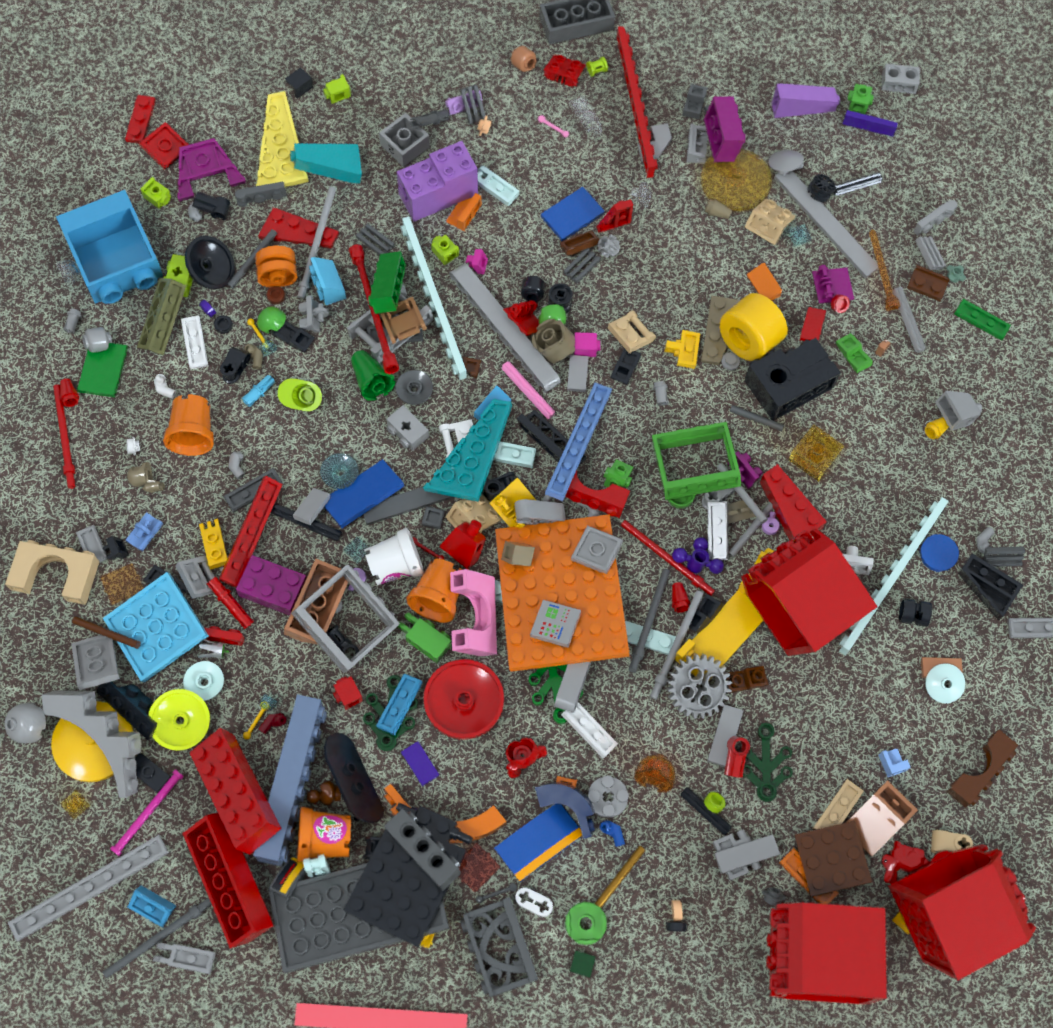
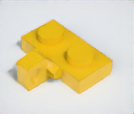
(685, 349)

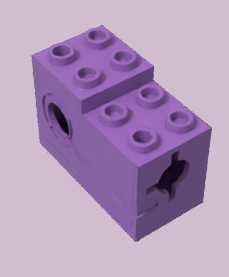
(438, 181)

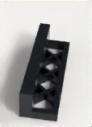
(540, 438)

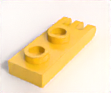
(214, 544)

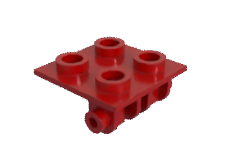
(564, 67)
(523, 316)

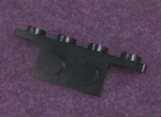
(131, 705)

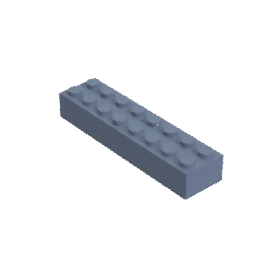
(291, 776)

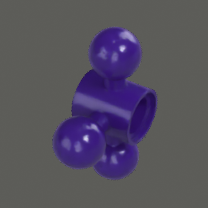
(700, 545)

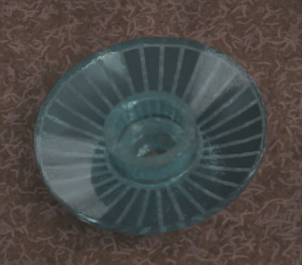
(337, 463)

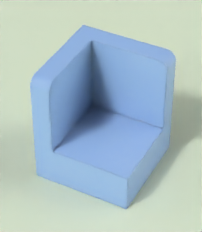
(893, 762)

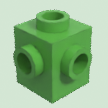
(860, 98)
(618, 474)

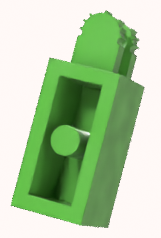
(426, 637)

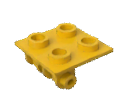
(504, 502)

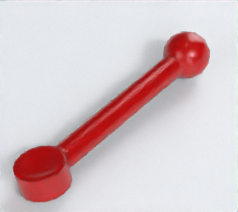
(427, 550)

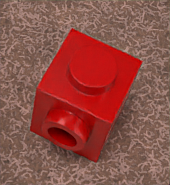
(347, 692)

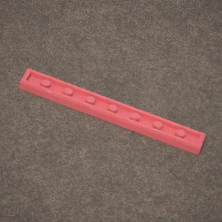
(360, 1017)

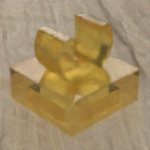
(75, 804)

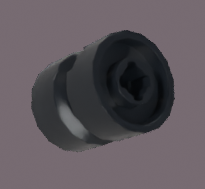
(560, 295)
(908, 610)

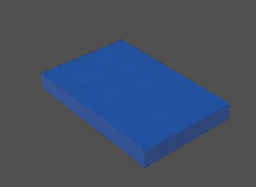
(572, 214)

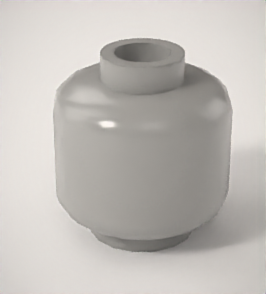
(96, 339)

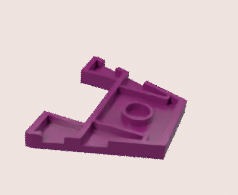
(204, 160)

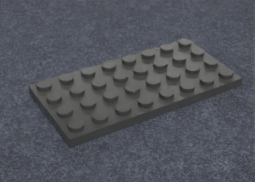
(317, 930)

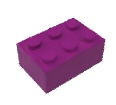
(724, 129)
(270, 585)

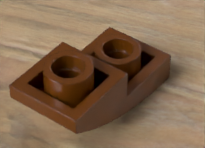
(747, 679)

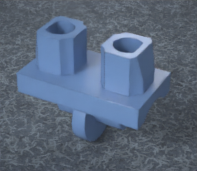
(144, 532)

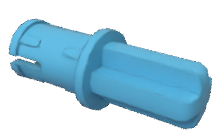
(258, 390)

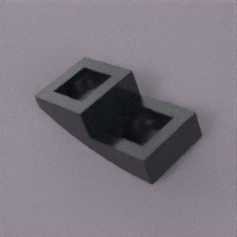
(294, 337)
(625, 366)
(705, 613)

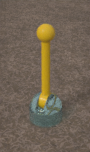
(266, 344)
(267, 703)

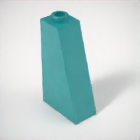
(329, 160)

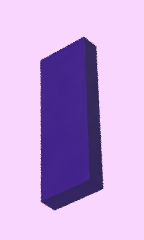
(870, 123)

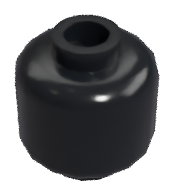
(532, 288)

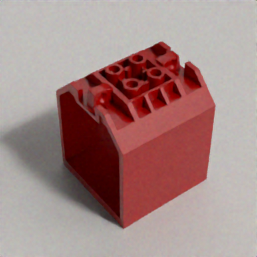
(807, 593)
(963, 910)
(827, 953)

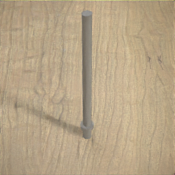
(304, 285)

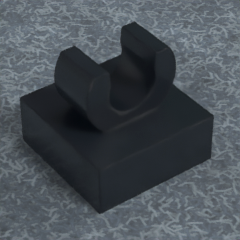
(117, 548)

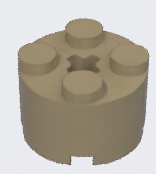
(554, 340)

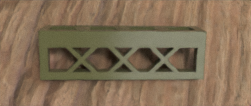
(163, 316)

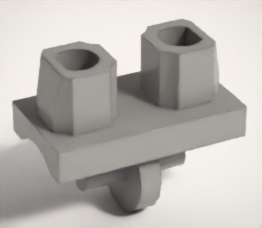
(315, 314)

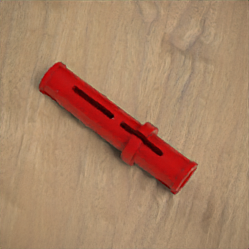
(230, 603)

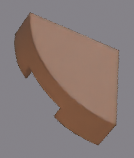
(883, 346)

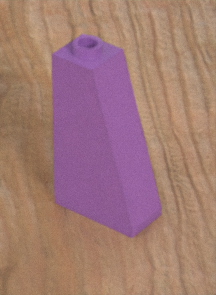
(803, 100)

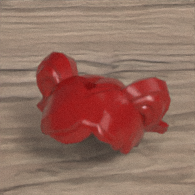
(527, 748)

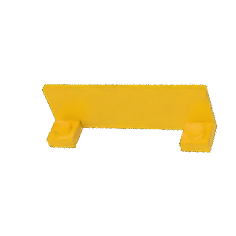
(725, 632)

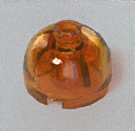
(657, 772)

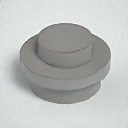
(730, 361)

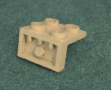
(769, 220)
(470, 510)

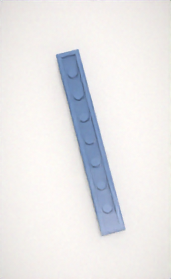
(578, 442)

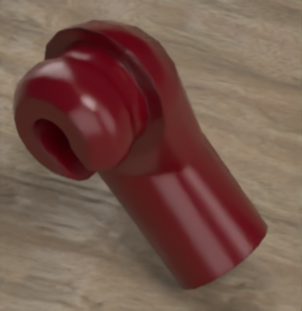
(272, 720)

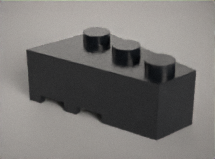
(990, 585)

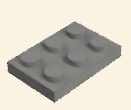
(94, 661)

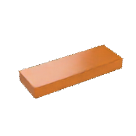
(793, 866)

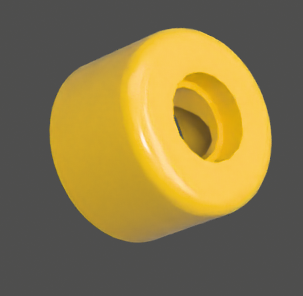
(753, 327)

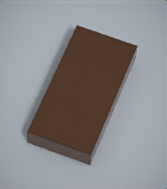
(579, 243)

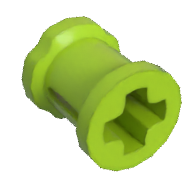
(597, 66)

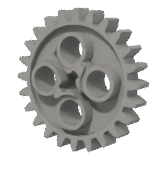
(715, 692)

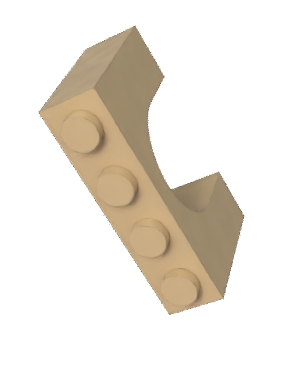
(32, 556)

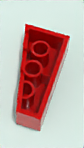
(790, 504)

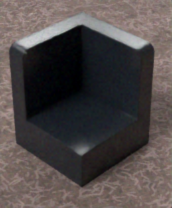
(300, 82)

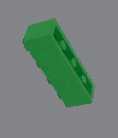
(387, 282)

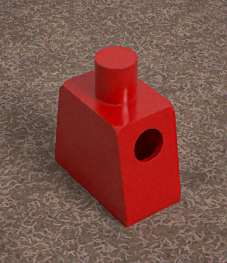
(465, 543)

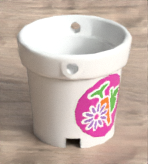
(394, 558)

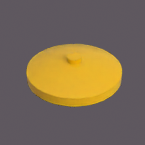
(78, 753)

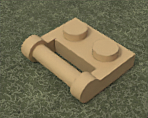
(627, 335)

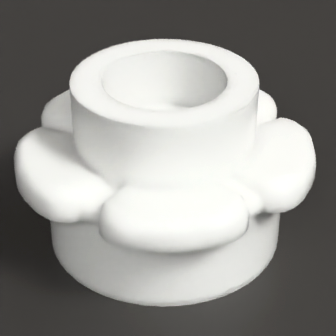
(132, 446)

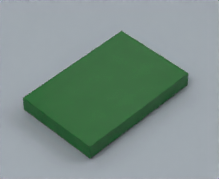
(103, 371)

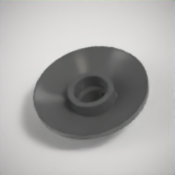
(414, 379)

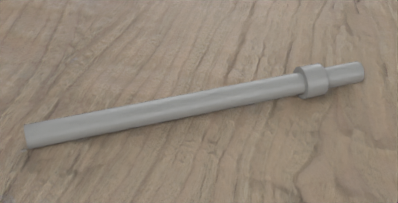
(661, 679)

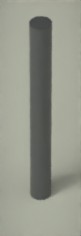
(249, 262)

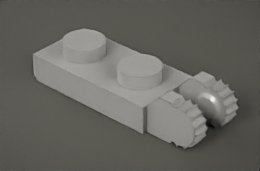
(936, 216)
(187, 958)

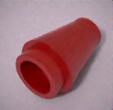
(68, 393)
(680, 599)

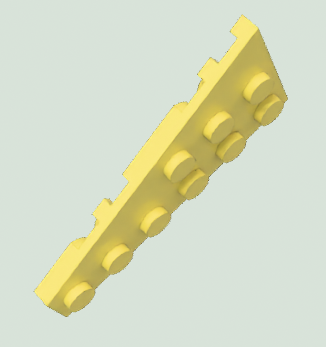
(277, 143)

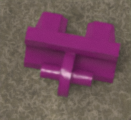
(748, 474)

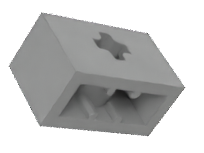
(405, 419)

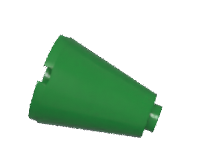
(371, 376)

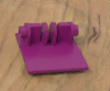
(832, 282)

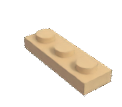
(840, 805)

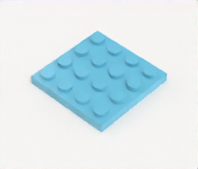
(162, 624)

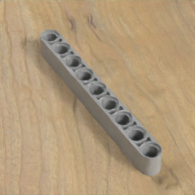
(507, 329)

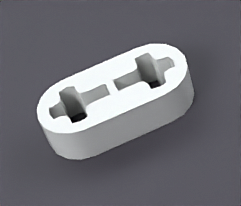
(531, 906)

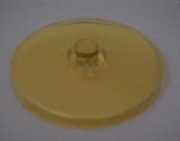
(739, 183)

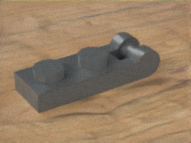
(260, 193)

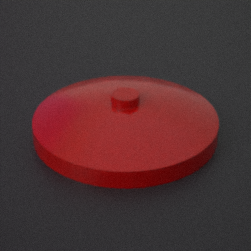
(463, 699)

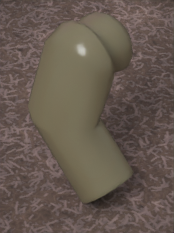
(256, 355)

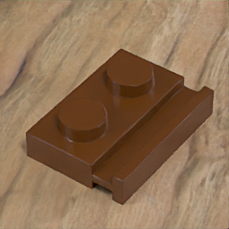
(928, 283)

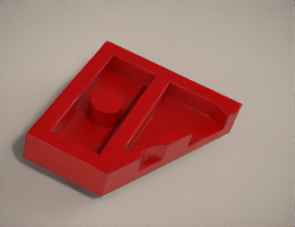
(617, 216)

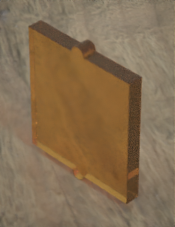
(121, 583)

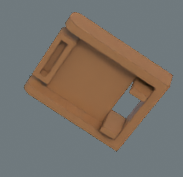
(405, 324)

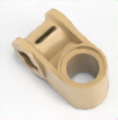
(949, 841)

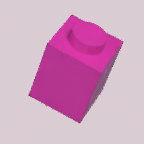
(586, 344)

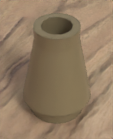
(717, 209)

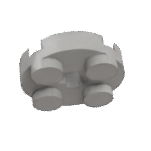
(609, 785)

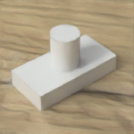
(859, 564)

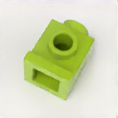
(337, 90)
(155, 193)
(447, 253)

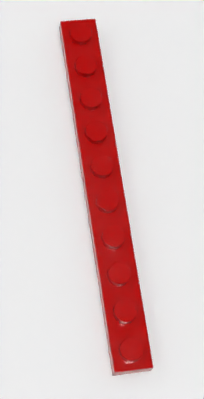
(638, 107)

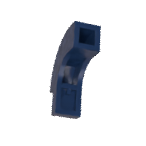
(572, 797)

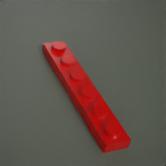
(250, 531)

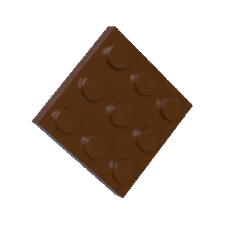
(833, 858)

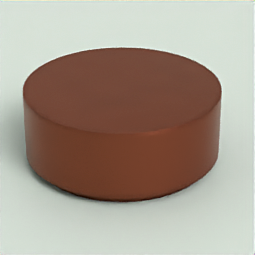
(275, 295)

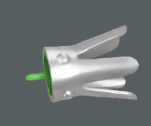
(217, 648)

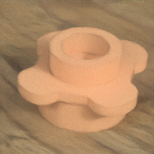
(484, 126)

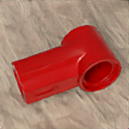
(736, 759)

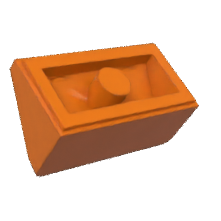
(764, 282)

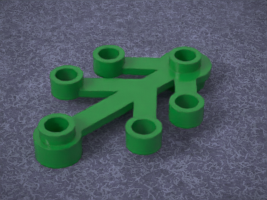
(554, 682)

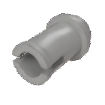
(72, 320)
(661, 394)

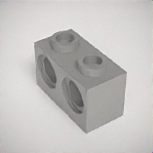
(900, 78)

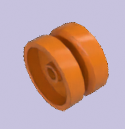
(276, 266)

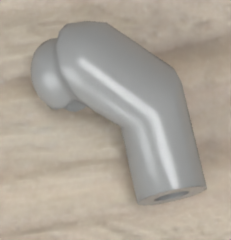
(194, 213)

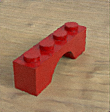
(608, 500)

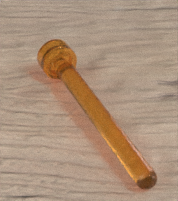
(892, 302)

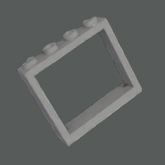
(324, 640)

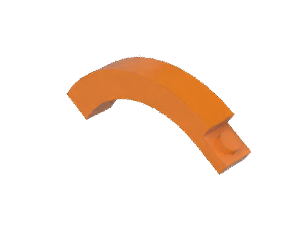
(477, 827)

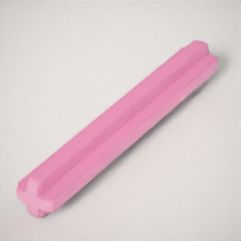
(528, 390)

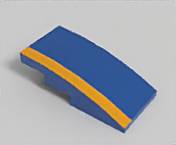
(538, 841)

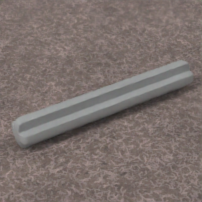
(909, 320)

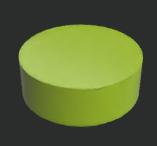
(714, 802)

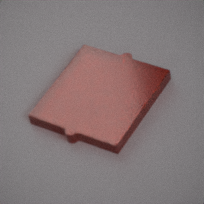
(477, 867)

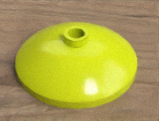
(180, 704)

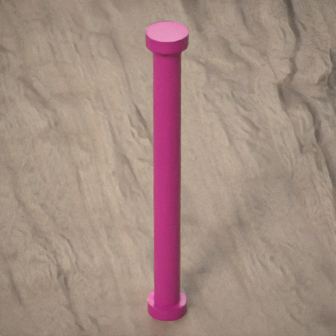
(147, 812)

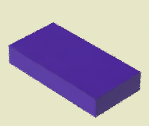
(420, 763)

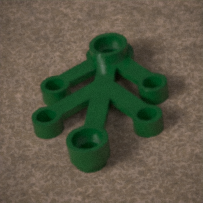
(379, 709)
(766, 766)

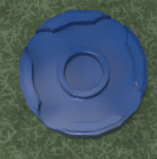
(939, 553)

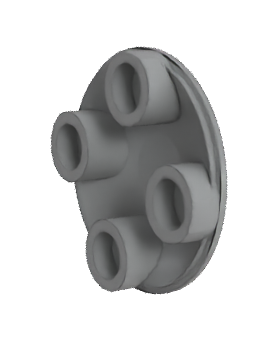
(786, 161)

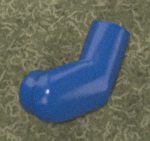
(613, 830)

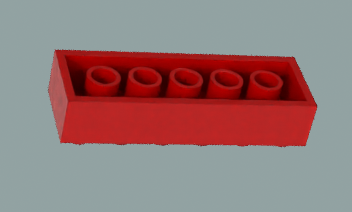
(235, 791)
(227, 881)

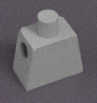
(958, 409)

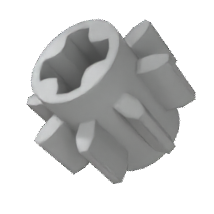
(609, 246)

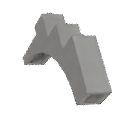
(102, 727)

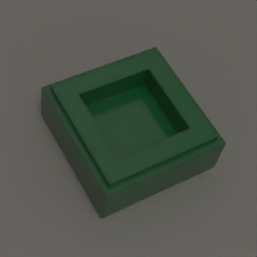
(582, 964)

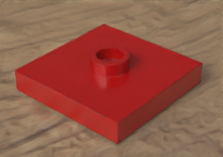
(163, 145)

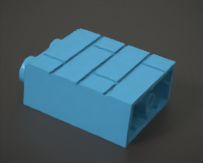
(110, 247)

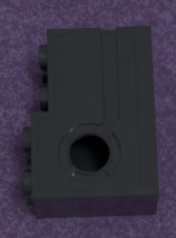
(791, 378)

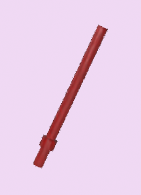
(68, 468)
(696, 580)

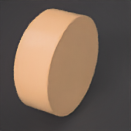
(677, 913)

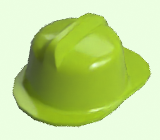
(299, 394)

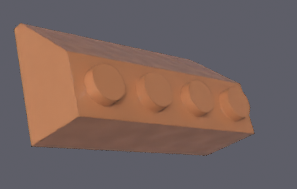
(323, 607)

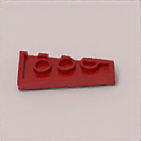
(295, 229)

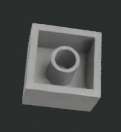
(404, 141)

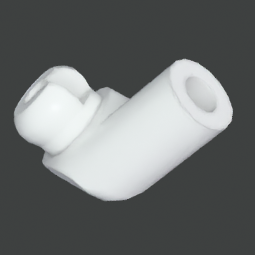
(162, 388)

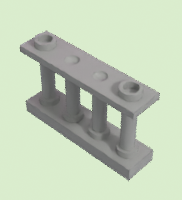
(357, 328)

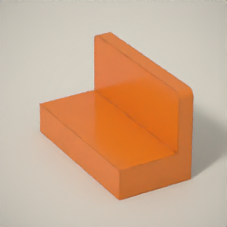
(464, 212)

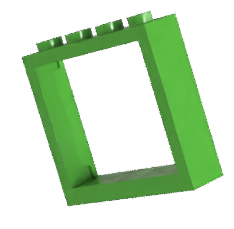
(702, 483)

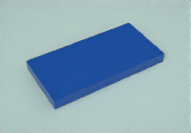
(364, 494)

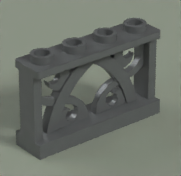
(524, 963)

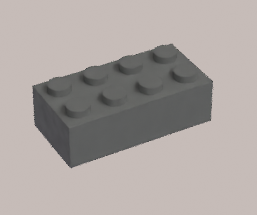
(575, 19)

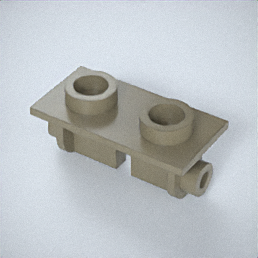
(739, 511)

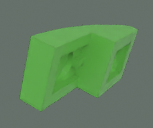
(853, 352)

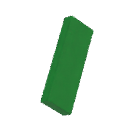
(982, 319)

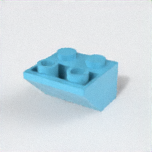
(326, 280)

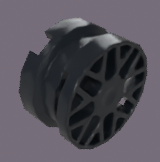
(820, 188)

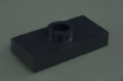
(150, 773)

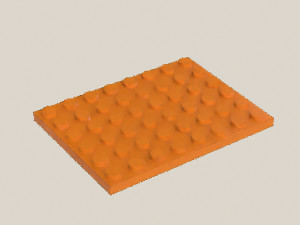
(557, 579)

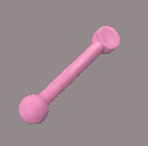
(542, 119)

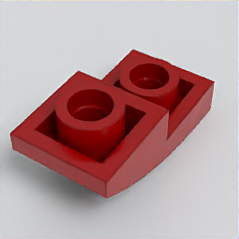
(813, 324)

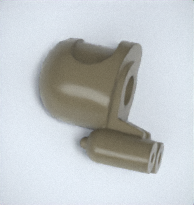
(142, 476)

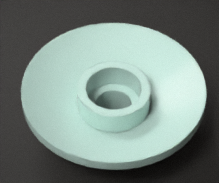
(199, 672)
(935, 683)

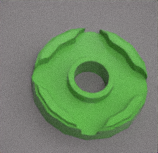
(598, 919)

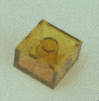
(816, 452)

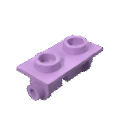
(456, 104)

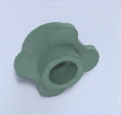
(954, 277)

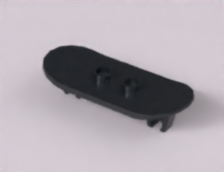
(352, 779)

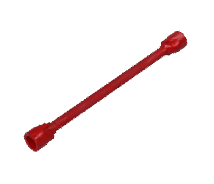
(389, 360)

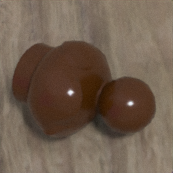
(327, 795)

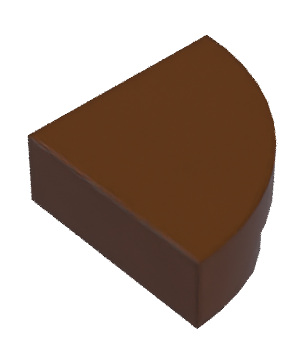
(472, 366)

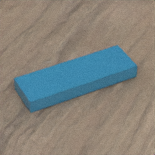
(399, 704)

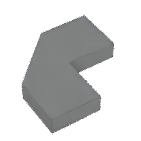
(661, 137)

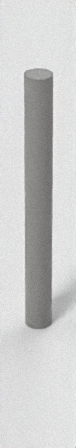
(746, 498)
(749, 532)

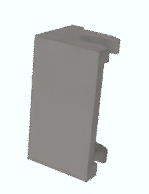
(697, 144)

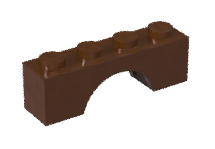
(997, 751)

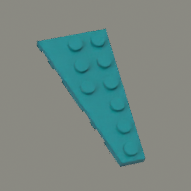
(471, 459)

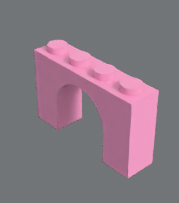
(481, 592)

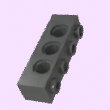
(443, 875)

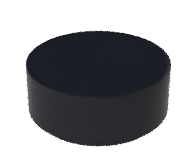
(223, 324)
(680, 927)

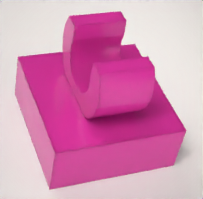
(477, 261)

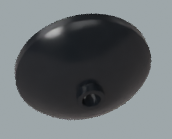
(216, 259)

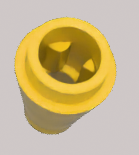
(936, 428)

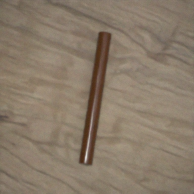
(106, 632)

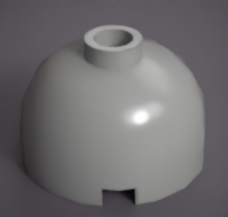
(25, 723)

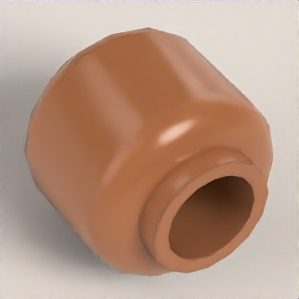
(523, 59)

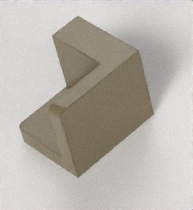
(517, 553)

